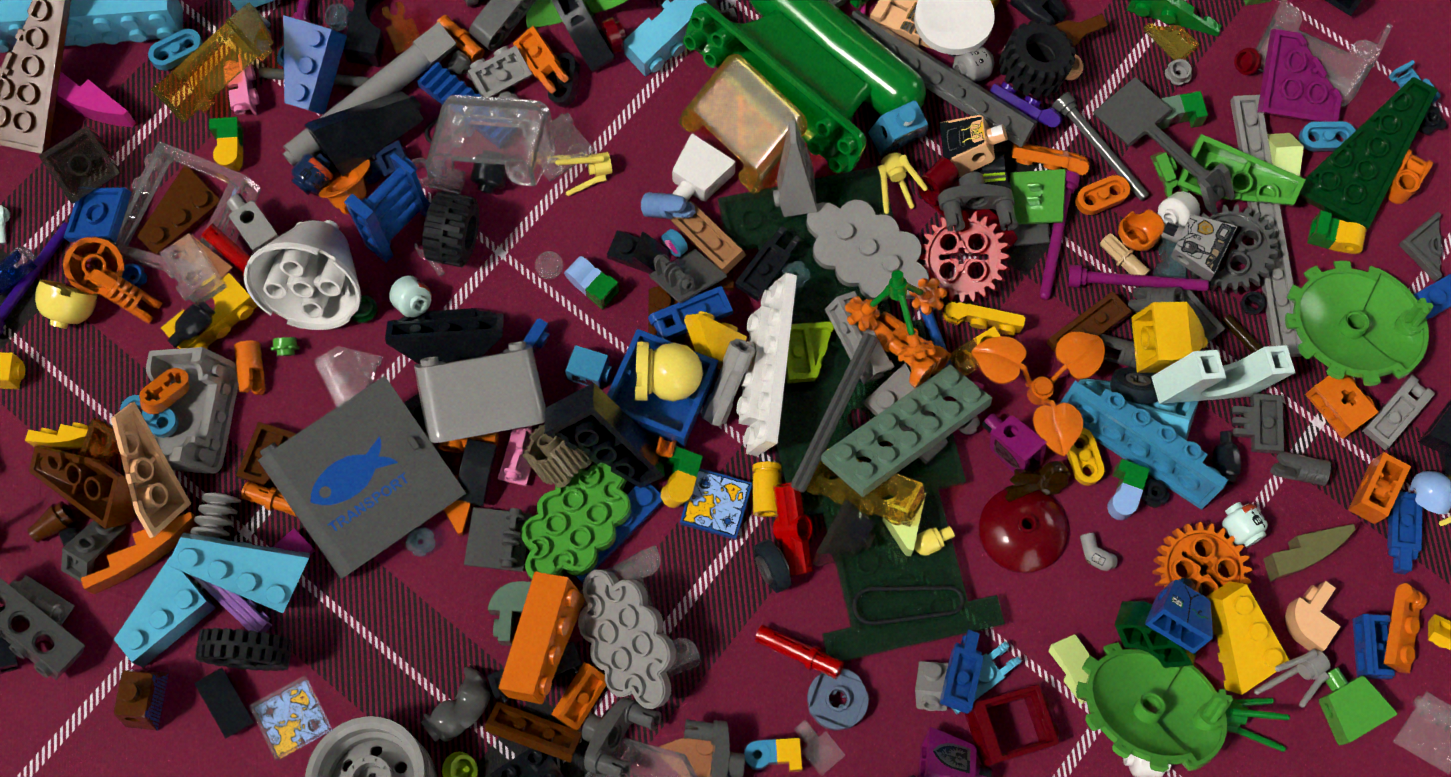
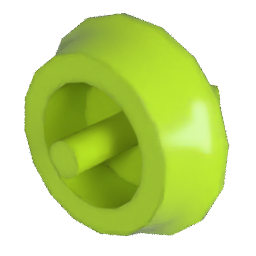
(459, 765)

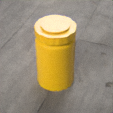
(765, 476)

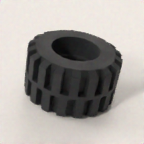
(1047, 45)
(451, 229)

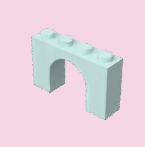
(1204, 377)

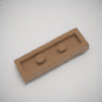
(710, 240)

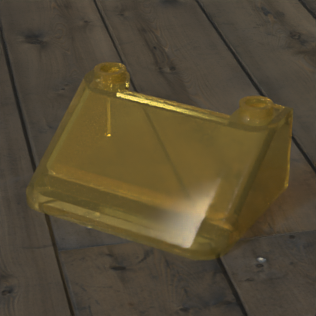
(746, 117)

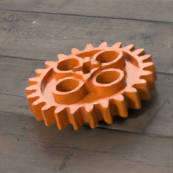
(1217, 551)

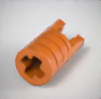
(249, 367)

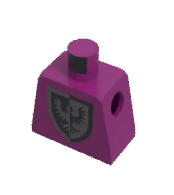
(1015, 443)
(949, 757)

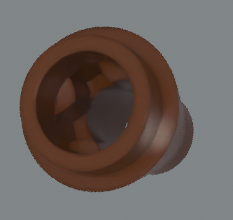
(52, 521)

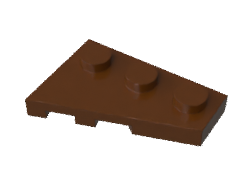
(179, 212)

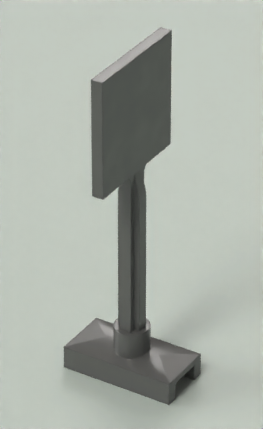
(1136, 112)

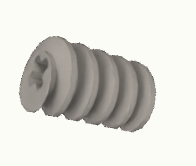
(215, 515)

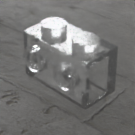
(192, 269)

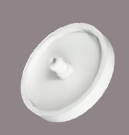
(954, 24)

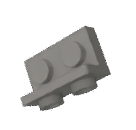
(499, 72)

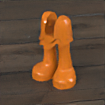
(892, 336)

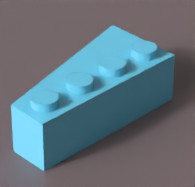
(242, 568)

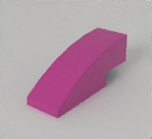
(92, 102)

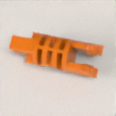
(123, 293)

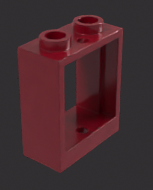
(984, 734)

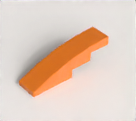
(140, 556)

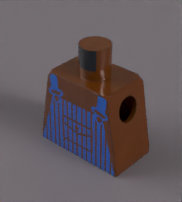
(140, 698)

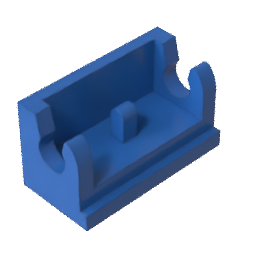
(1370, 646)

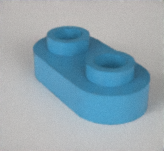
(175, 48)
(1325, 135)
(154, 420)

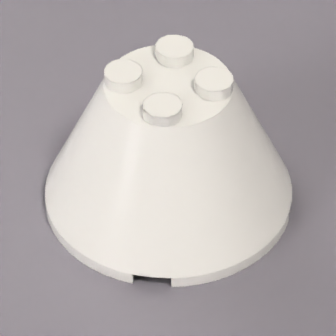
(306, 277)

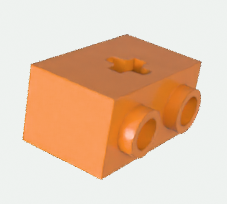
(1342, 417)
(1379, 488)

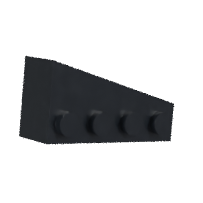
(606, 433)

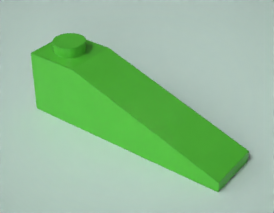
(1250, 176)

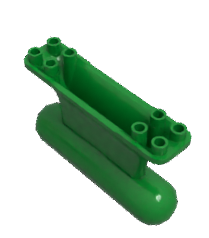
(817, 63)

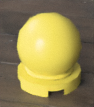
(668, 371)

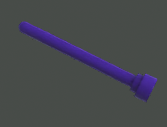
(23, 285)

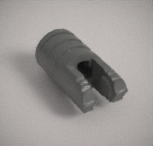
(1148, 295)
(1125, 354)
(1302, 468)

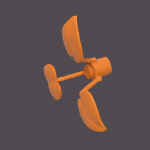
(1080, 353)

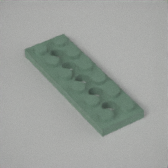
(907, 445)

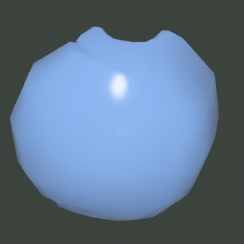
(1432, 491)

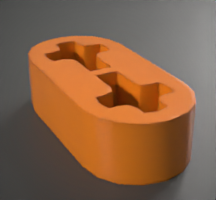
(162, 389)

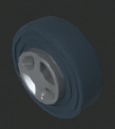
(772, 565)

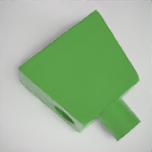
(1353, 707)

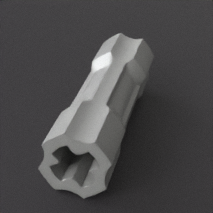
(735, 364)

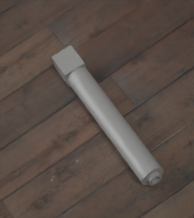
(425, 51)

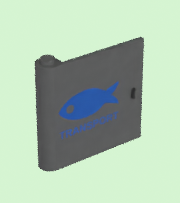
(360, 478)

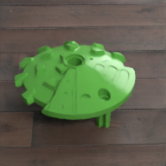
(1359, 322)
(1154, 709)

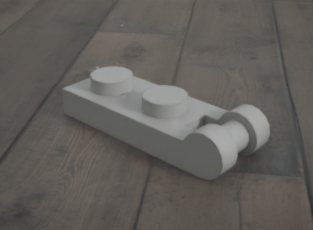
(1398, 412)

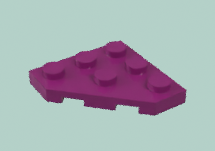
(1296, 81)

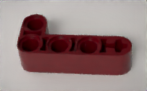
(944, 176)

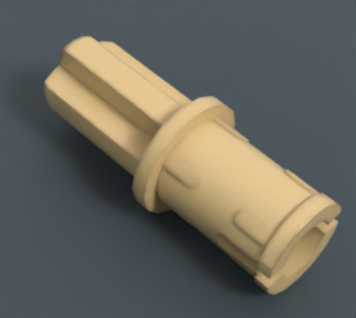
(1123, 256)

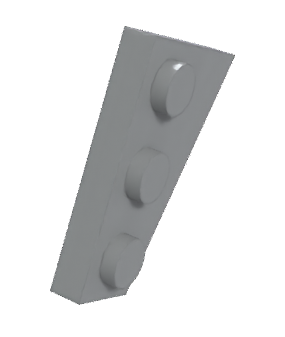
(890, 392)

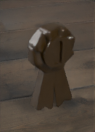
(1048, 480)

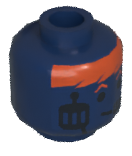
(312, 173)

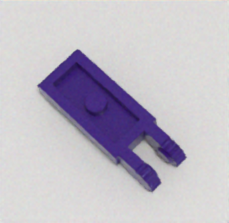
(1027, 105)

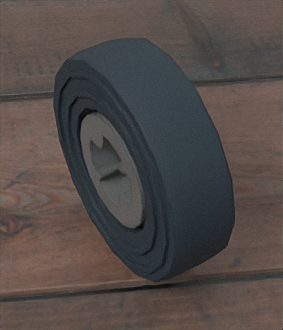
(1133, 385)

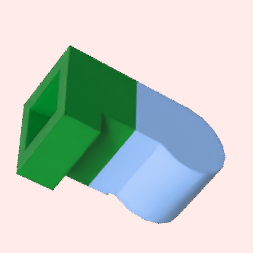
(592, 282)
(1129, 489)

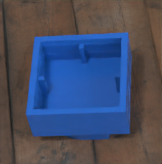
(659, 416)

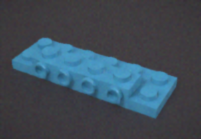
(1147, 442)

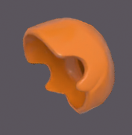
(1141, 230)

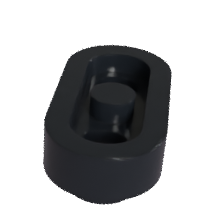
(567, 91)

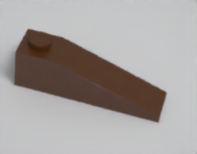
(86, 484)

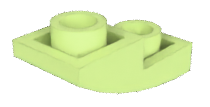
(1071, 656)

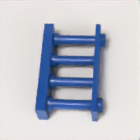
(388, 207)

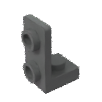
(85, 547)

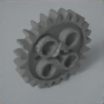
(1254, 257)

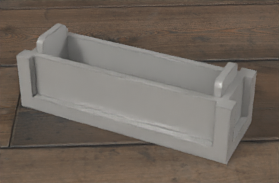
(851, 336)

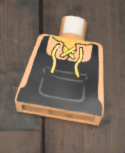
(970, 142)

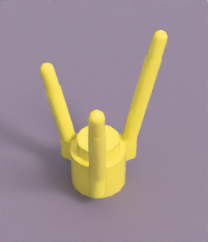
(597, 164)
(894, 168)

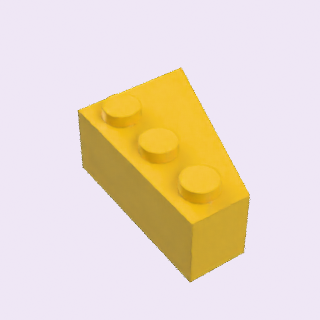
(1244, 638)

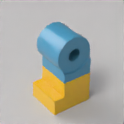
(772, 752)

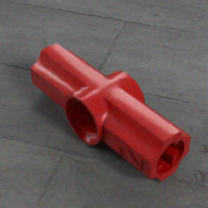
(792, 528)

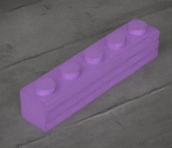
(241, 609)

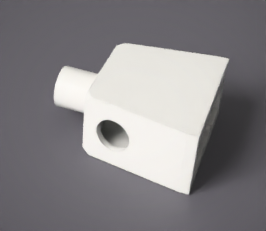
(701, 170)

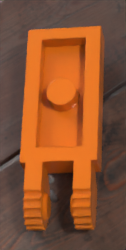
(540, 58)
(1051, 158)

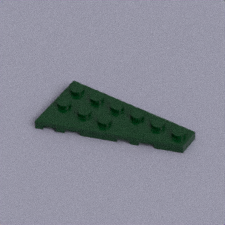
(1363, 167)

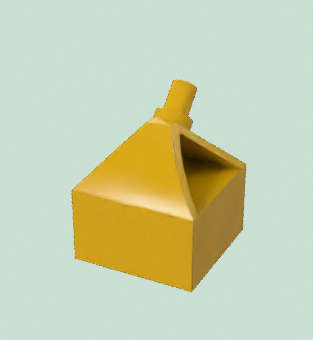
(1165, 335)

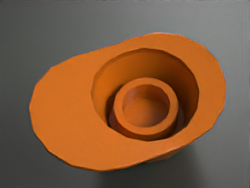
(342, 187)

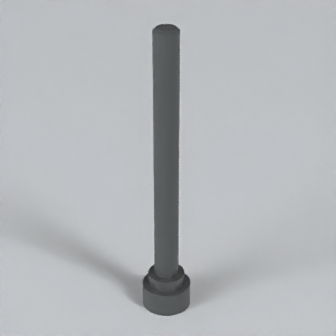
(1067, 106)

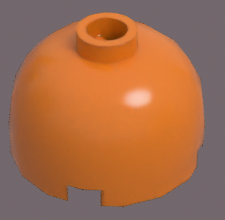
(93, 247)

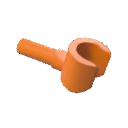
(665, 448)

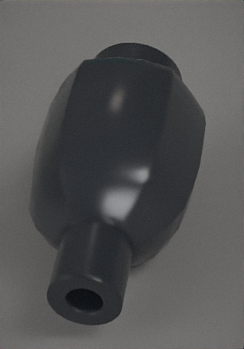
(192, 323)
(1227, 458)

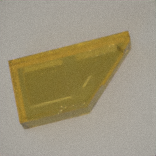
(1172, 40)

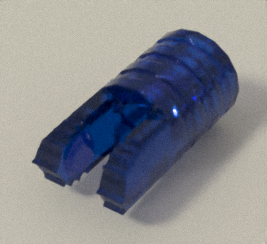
(9, 275)

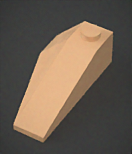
(150, 479)

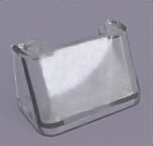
(493, 132)

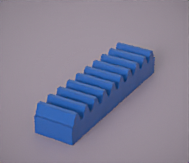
(441, 84)

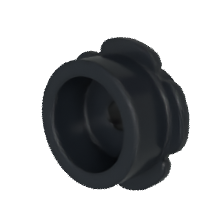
(1152, 500)

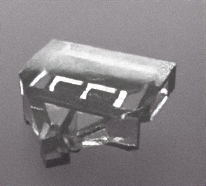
(347, 372)

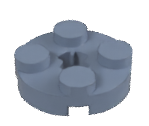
(845, 715)

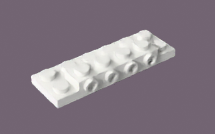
(765, 377)

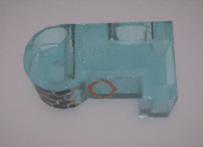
(1168, 267)

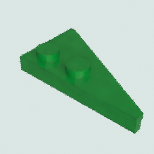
(1174, 12)

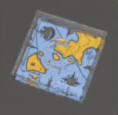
(290, 718)

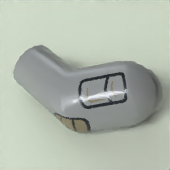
(1096, 556)

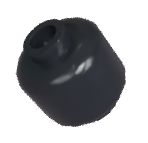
(489, 177)

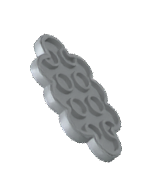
(864, 247)
(626, 638)

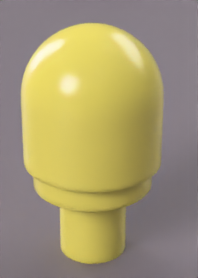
(932, 540)

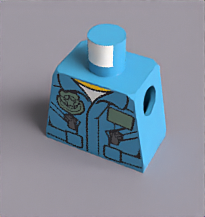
(902, 127)

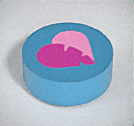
(674, 242)

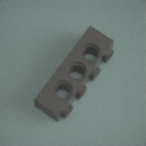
(41, 627)

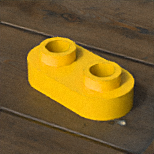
(1086, 457)

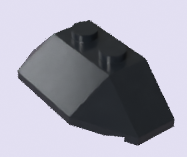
(446, 334)

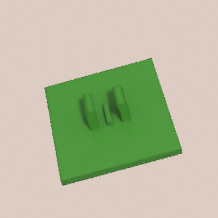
(1039, 196)

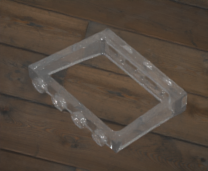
(147, 184)

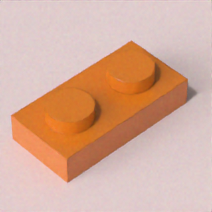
(580, 696)

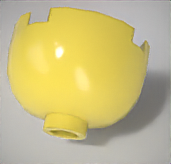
(63, 303)

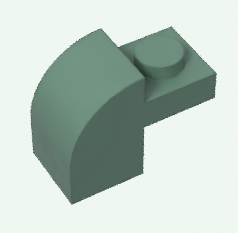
(507, 604)

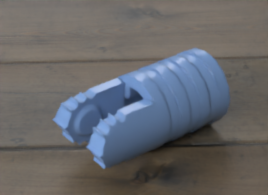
(666, 206)

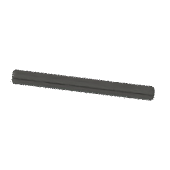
(834, 412)

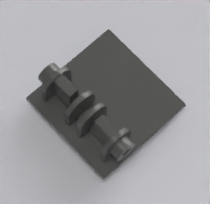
(685, 275)
(496, 539)

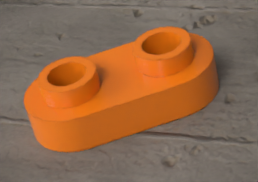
(1100, 194)

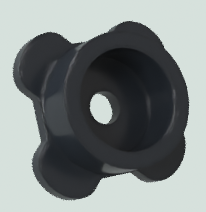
(1428, 127)

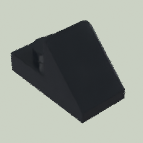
(636, 251)

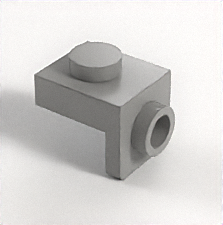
(930, 685)

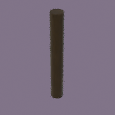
(1246, 339)

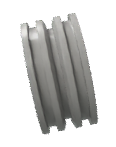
(357, 739)

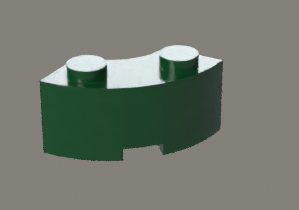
(1135, 634)

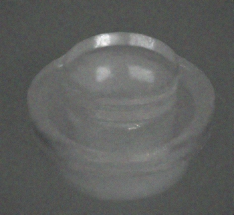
(549, 265)

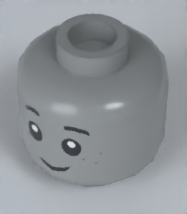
(975, 64)

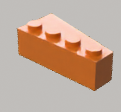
(541, 637)

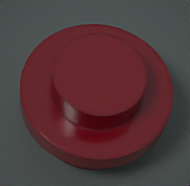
(1248, 61)

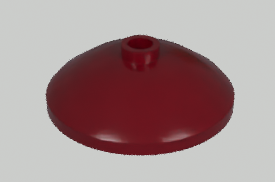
(1012, 544)

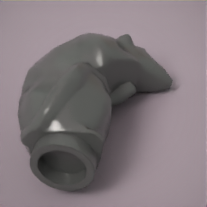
(457, 715)

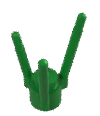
(1238, 714)

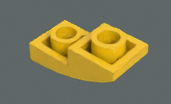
(65, 439)

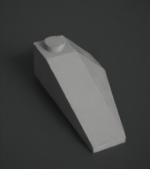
(795, 176)

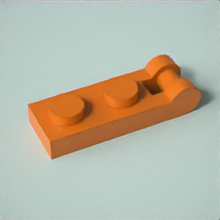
(1403, 628)

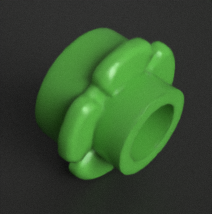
(285, 346)

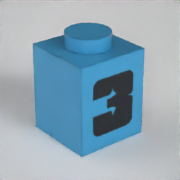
(588, 367)

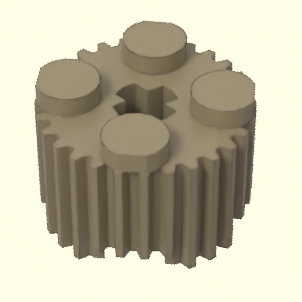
(553, 459)

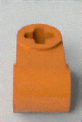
(1410, 176)

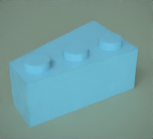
(660, 38)
(162, 615)

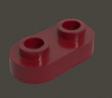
(614, 34)

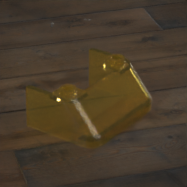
(215, 64)

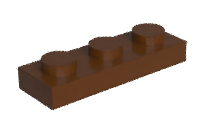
(1095, 320)
(533, 732)

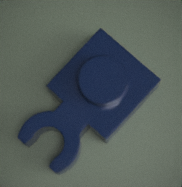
(383, 164)

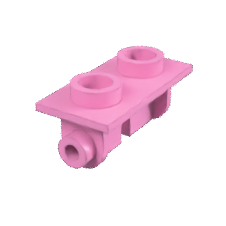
(245, 96)
(514, 466)

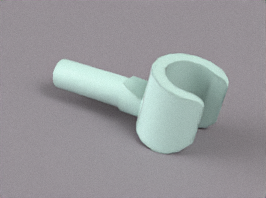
(4, 217)

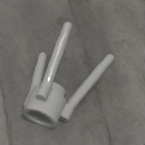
(1310, 666)

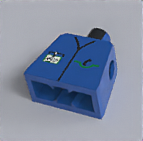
(1182, 615)

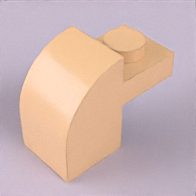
(1307, 623)

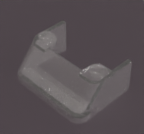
(1343, 68)

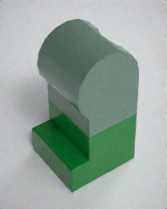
(1185, 108)

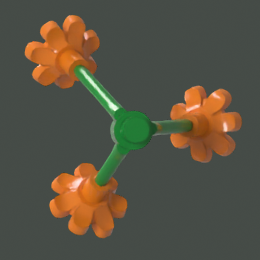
(926, 297)

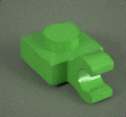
(1165, 168)

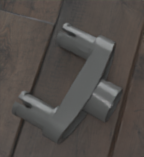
(976, 195)
(607, 732)
(723, 761)

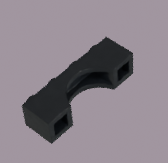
(364, 40)

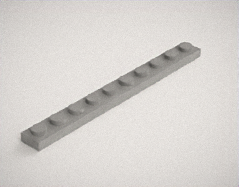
(1253, 140)

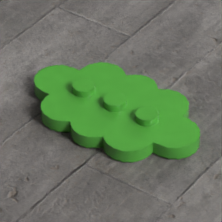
(576, 523)

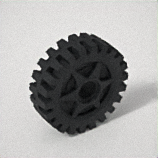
(243, 649)

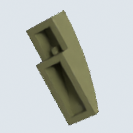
(1305, 551)

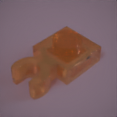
(402, 31)

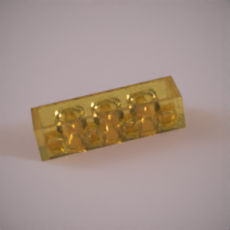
(898, 510)

